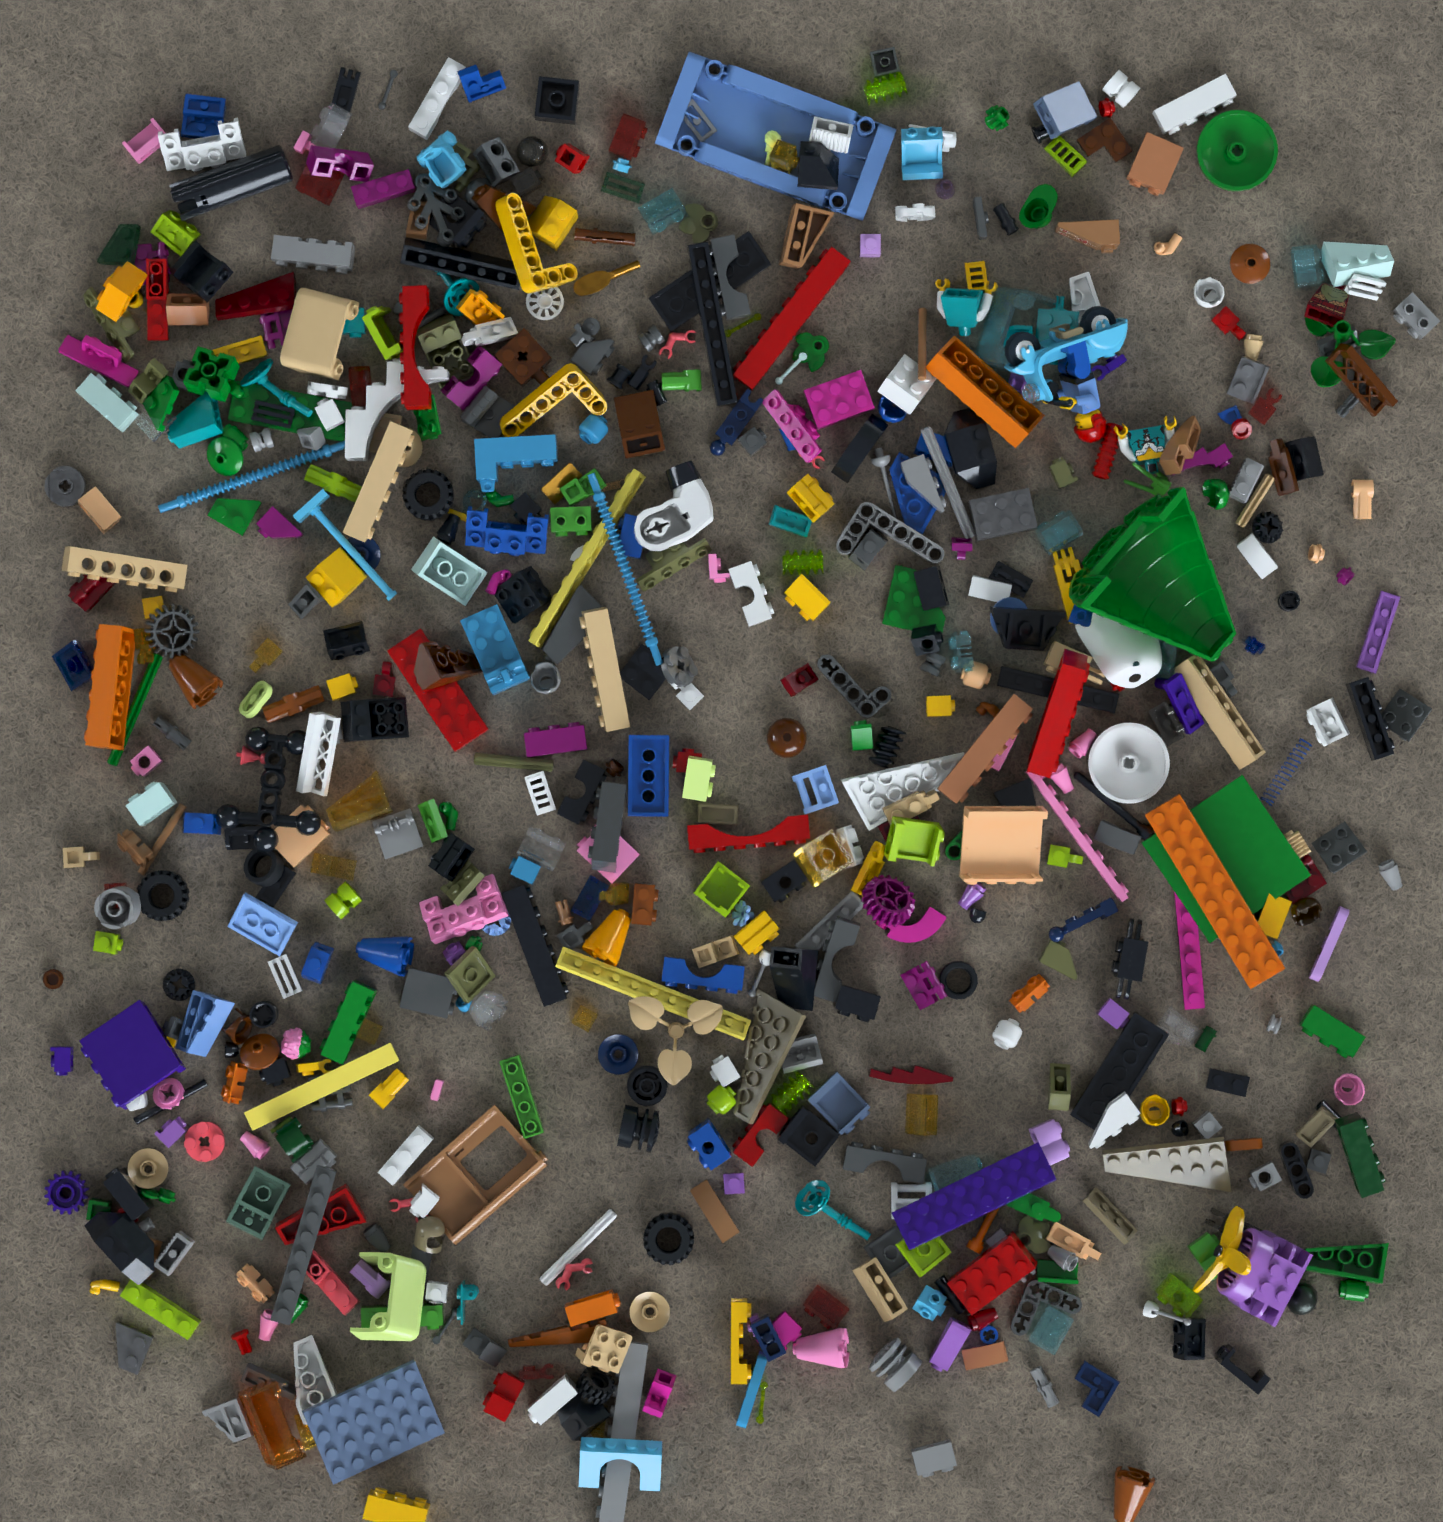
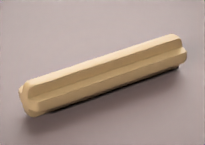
(1255, 500)

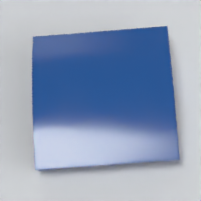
(202, 116)

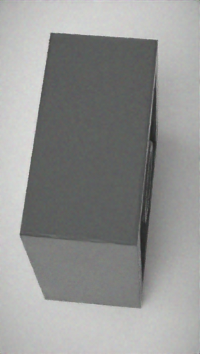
(884, 62)

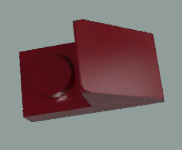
(799, 680)

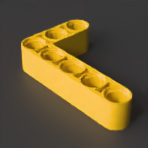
(524, 250)
(551, 398)

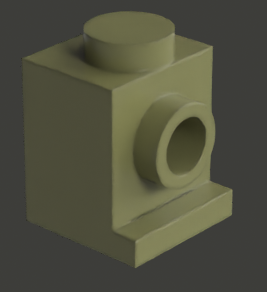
(1062, 473)

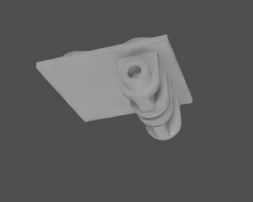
(397, 833)

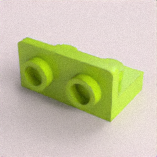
(175, 232)

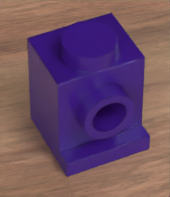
(62, 1060)

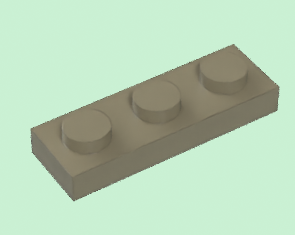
(1110, 1215)

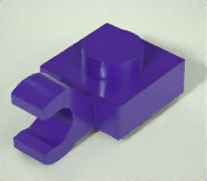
(1113, 363)

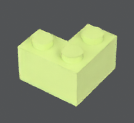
(697, 778)

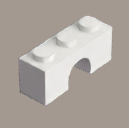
(746, 576)
(405, 1155)

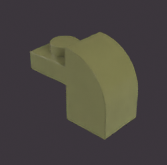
(147, 381)

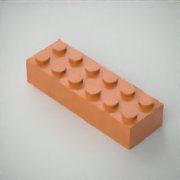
(984, 391)
(110, 687)

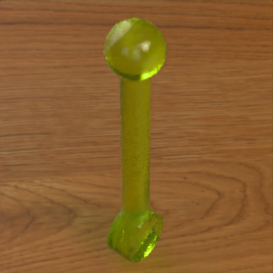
(757, 317)
(760, 1419)

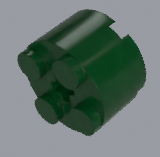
(292, 1139)

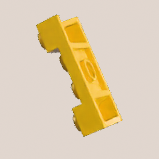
(739, 1313)

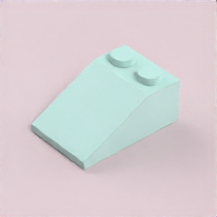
(449, 571)

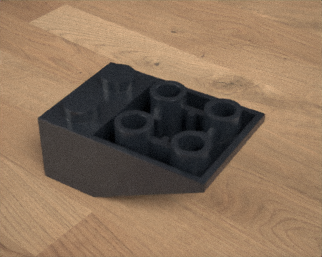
(374, 719)
(794, 975)

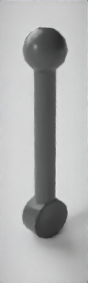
(393, 73)
(436, 1340)

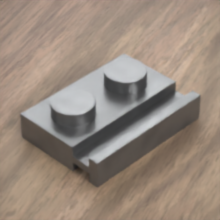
(1248, 380)

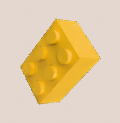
(394, 1508)

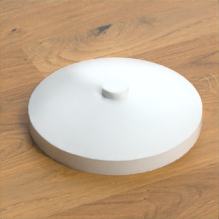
(1129, 763)

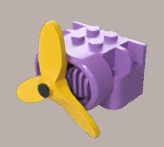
(1255, 1269)

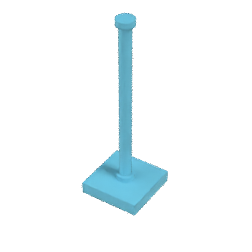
(313, 508)

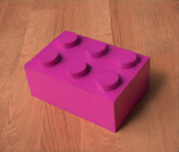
(838, 399)

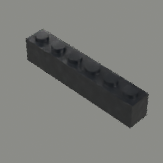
(459, 263)
(534, 945)

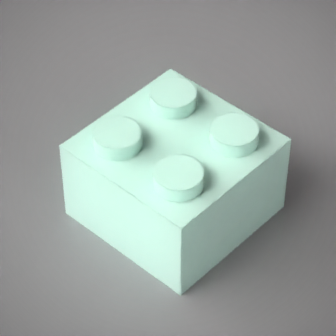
(151, 803)

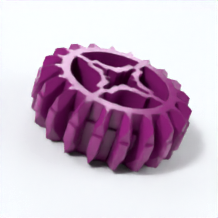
(885, 906)

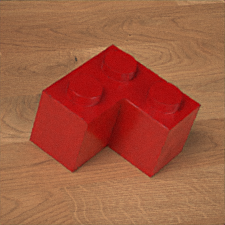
(502, 1399)

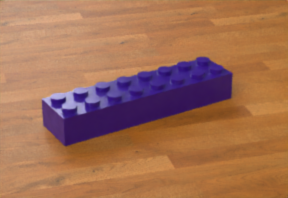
(974, 1196)

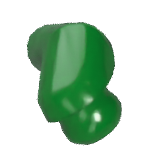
(236, 389)
(450, 813)

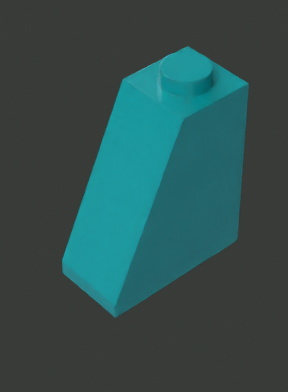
(196, 422)

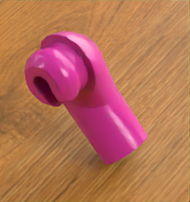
(497, 579)

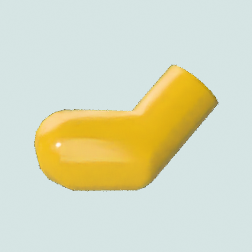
(104, 1284)

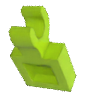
(1061, 856)

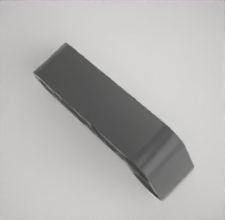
(849, 684)

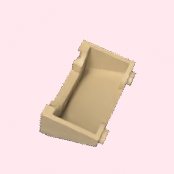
(316, 333)

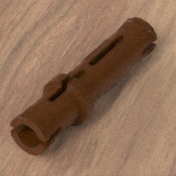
(604, 236)

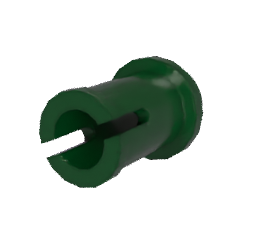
(1205, 1038)

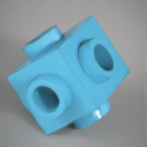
(930, 1303)

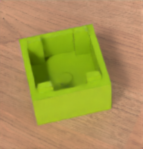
(721, 889)

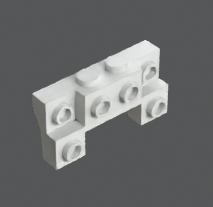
(203, 151)

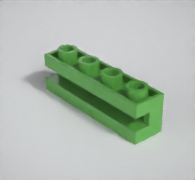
(521, 1096)

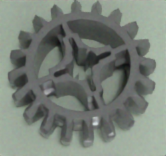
(171, 640)

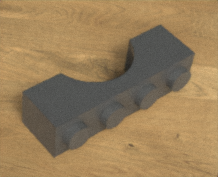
(734, 304)
(842, 935)
(859, 1158)

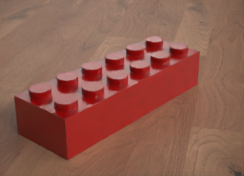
(445, 704)
(1058, 713)

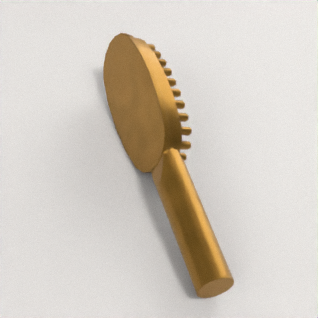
(599, 280)

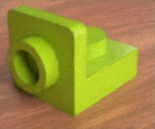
(107, 942)

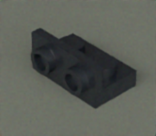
(346, 641)
(1189, 1340)

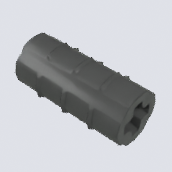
(479, 406)

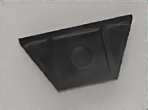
(1026, 627)

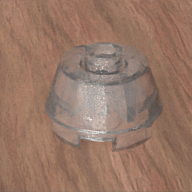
(487, 1008)

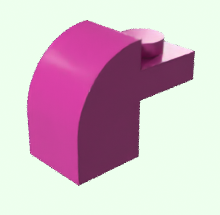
(659, 1393)

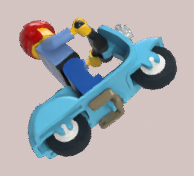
(1075, 349)

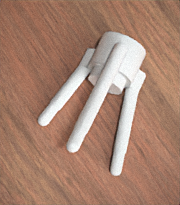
(949, 138)

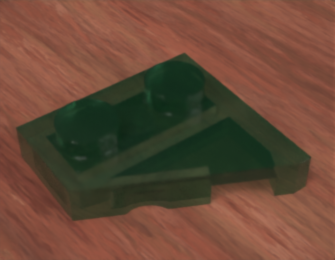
(121, 246)

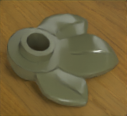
(695, 222)
(1035, 1234)

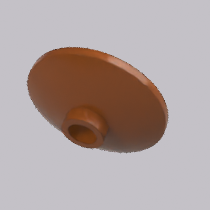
(1246, 273)
(262, 1057)

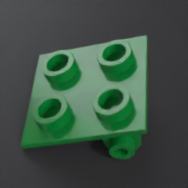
(428, 422)

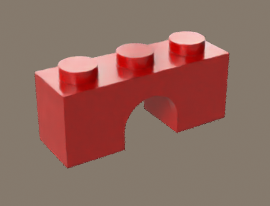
(747, 1147)

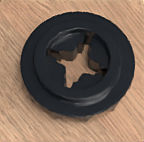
(1261, 532)
(187, 980)

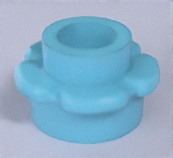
(621, 165)

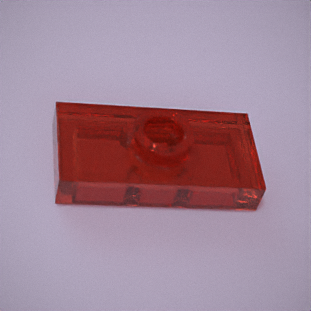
(359, 379)

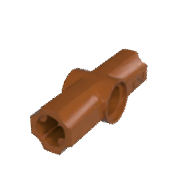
(293, 704)

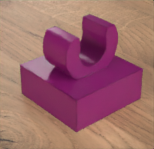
(961, 545)

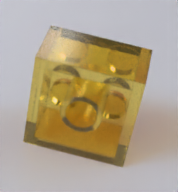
(822, 858)

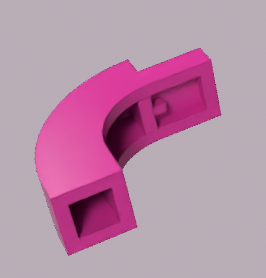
(921, 930)

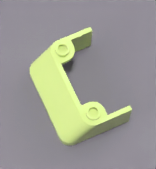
(405, 1299)

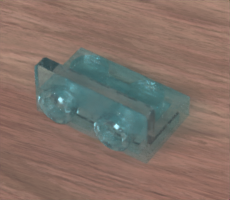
(662, 211)

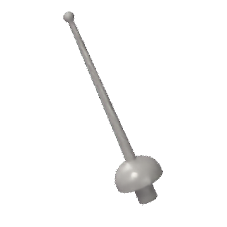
(881, 461)

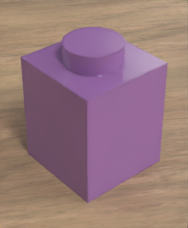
(1113, 1014)

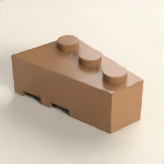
(802, 233)

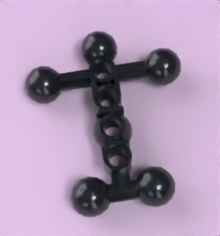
(266, 838)

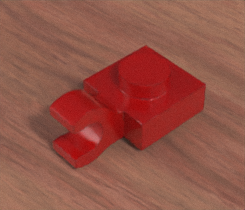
(1227, 321)

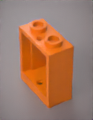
(592, 1307)

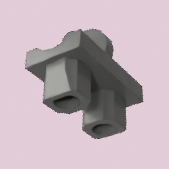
(584, 332)

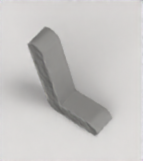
(889, 531)

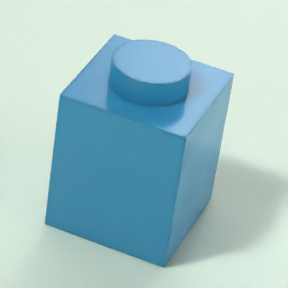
(524, 869)

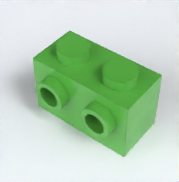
(571, 519)

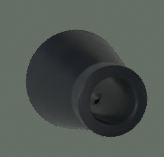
(448, 530)

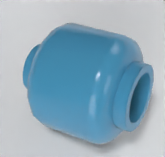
(593, 429)

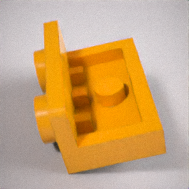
(478, 308)

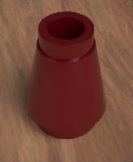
(982, 1319)

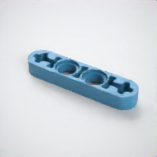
(752, 1390)

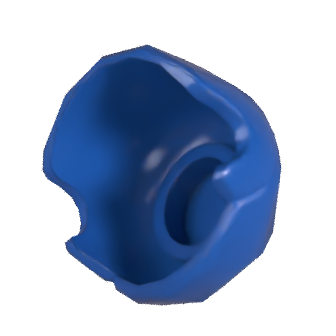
(890, 413)

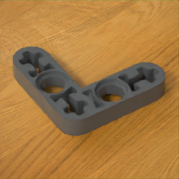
(1035, 1300)

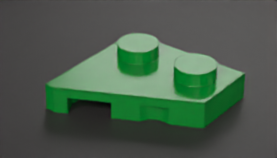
(161, 401)
(234, 513)

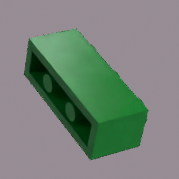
(1331, 1032)

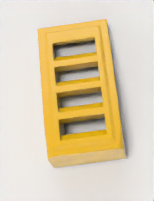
(968, 275)

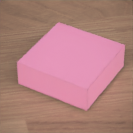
(436, 1091)

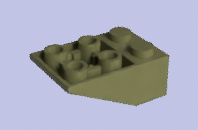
(444, 347)

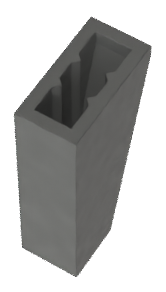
(568, 631)

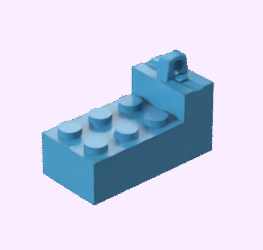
(509, 452)
(495, 649)

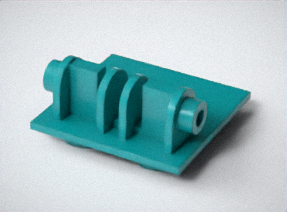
(465, 1292)

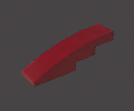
(918, 1076)

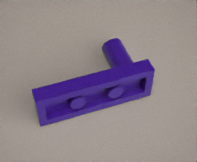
(1181, 701)

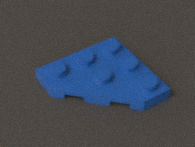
(913, 507)

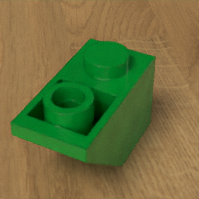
(861, 736)

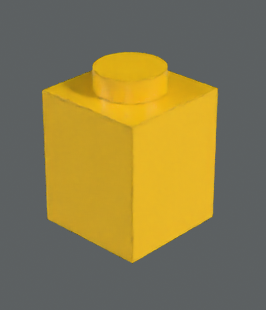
(342, 686)
(939, 706)

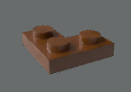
(1105, 135)

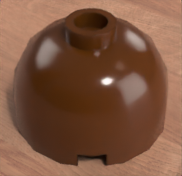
(786, 737)

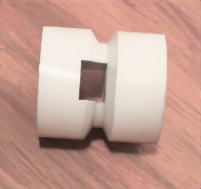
(1121, 88)

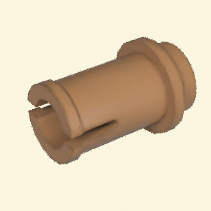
(564, 913)

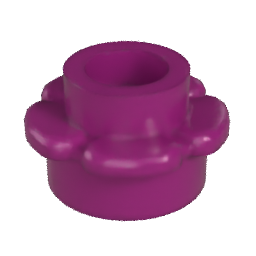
(1345, 575)

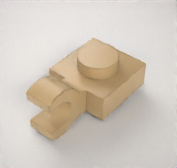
(76, 857)

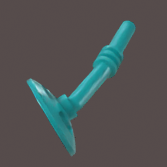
(456, 291)
(259, 376)
(819, 1204)

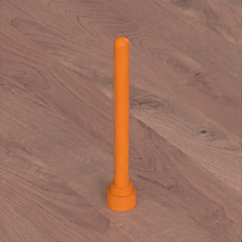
(976, 1242)

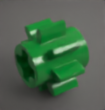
(997, 118)

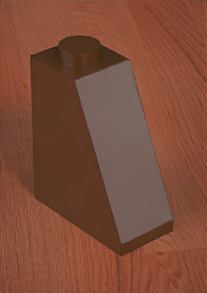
(486, 199)

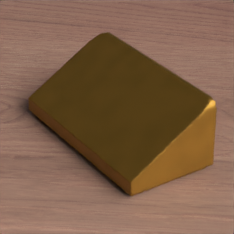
(552, 488)

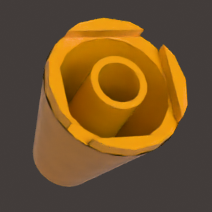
(609, 938)

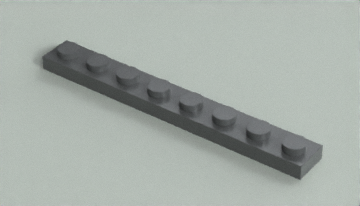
(303, 1245)

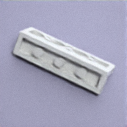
(314, 752)

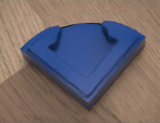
(1230, 415)

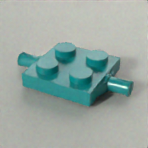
(1054, 317)

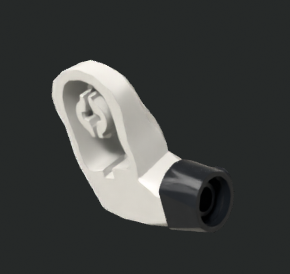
(678, 517)

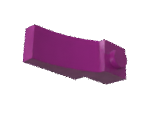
(1217, 457)

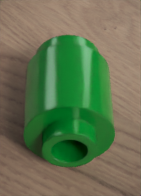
(235, 434)
(1353, 1290)

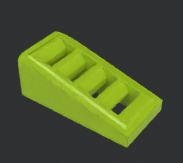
(1060, 160)

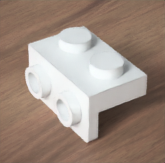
(1327, 722)

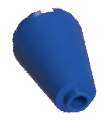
(387, 953)

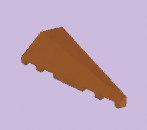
(561, 1335)

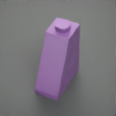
(949, 1344)

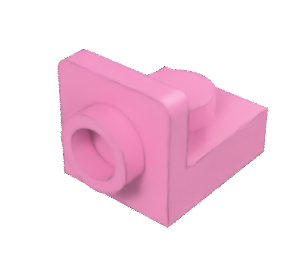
(714, 565)

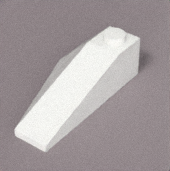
(312, 1377)

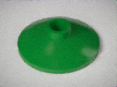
(231, 455)

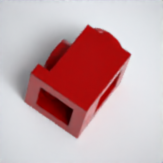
(563, 158)

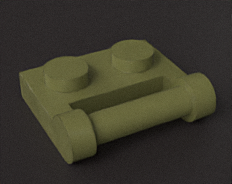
(463, 883)

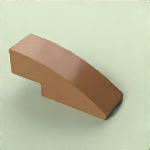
(1180, 446)
(714, 1211)

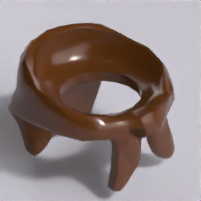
(241, 1036)

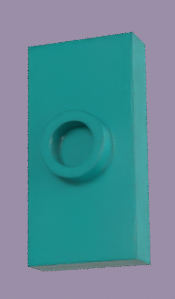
(790, 521)

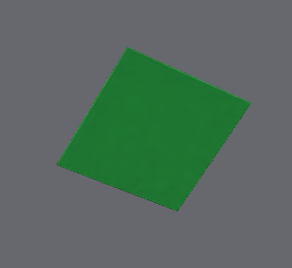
(1247, 845)

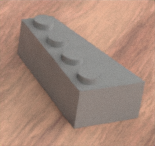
(313, 253)

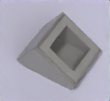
(311, 437)

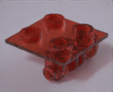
(319, 187)

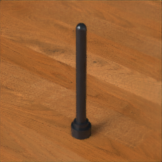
(1142, 829)

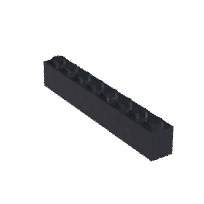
(712, 323)

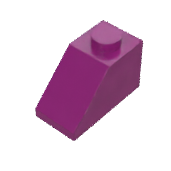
(277, 526)

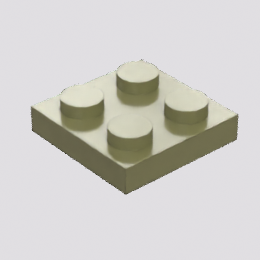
(469, 974)

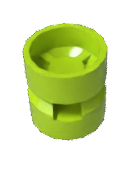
(343, 900)

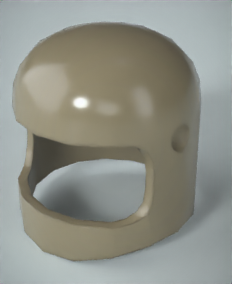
(426, 1228)

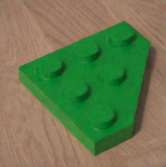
(904, 604)

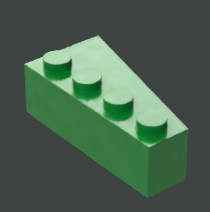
(348, 1021)
(1350, 1262)

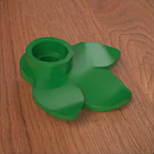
(807, 345)
(164, 1195)

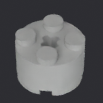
(110, 915)

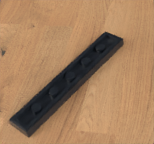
(1042, 685)

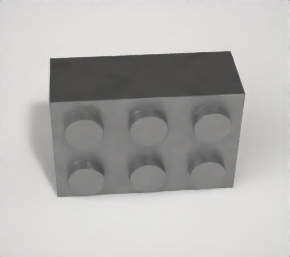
(1002, 514)

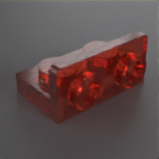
(825, 1307)

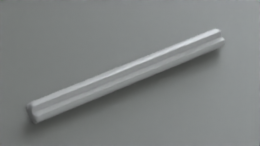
(948, 482)

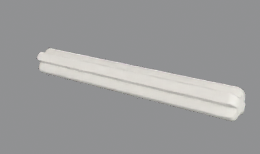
(578, 1247)

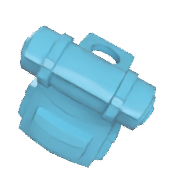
(442, 161)

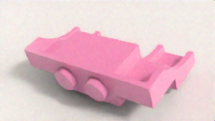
(468, 916)

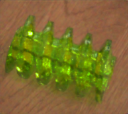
(885, 87)
(802, 562)
(791, 1092)

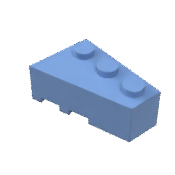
(202, 1022)

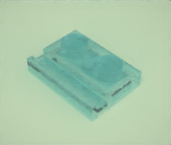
(1051, 1330)

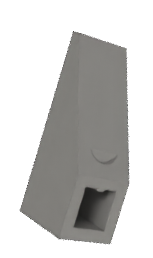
(920, 479)

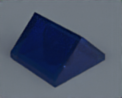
(74, 664)

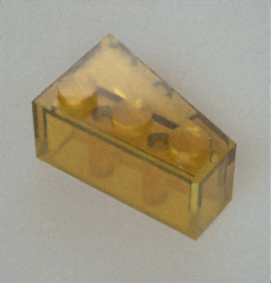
(360, 805)

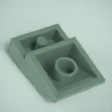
(258, 1203)

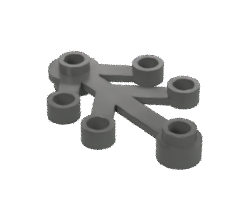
(435, 206)

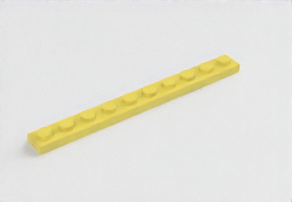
(584, 562)
(637, 986)

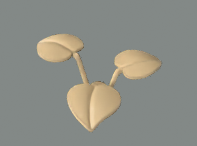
(703, 1016)

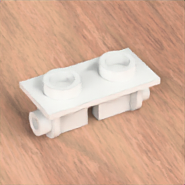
(847, 836)

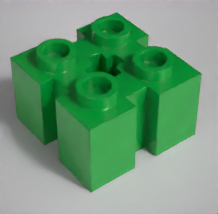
(211, 374)

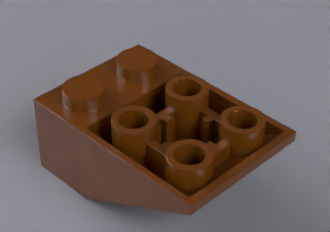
(639, 424)

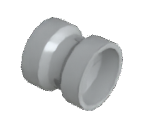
(257, 441)

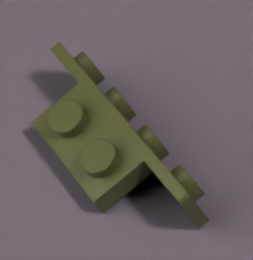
(115, 331)
(670, 561)

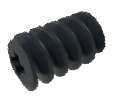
(886, 747)

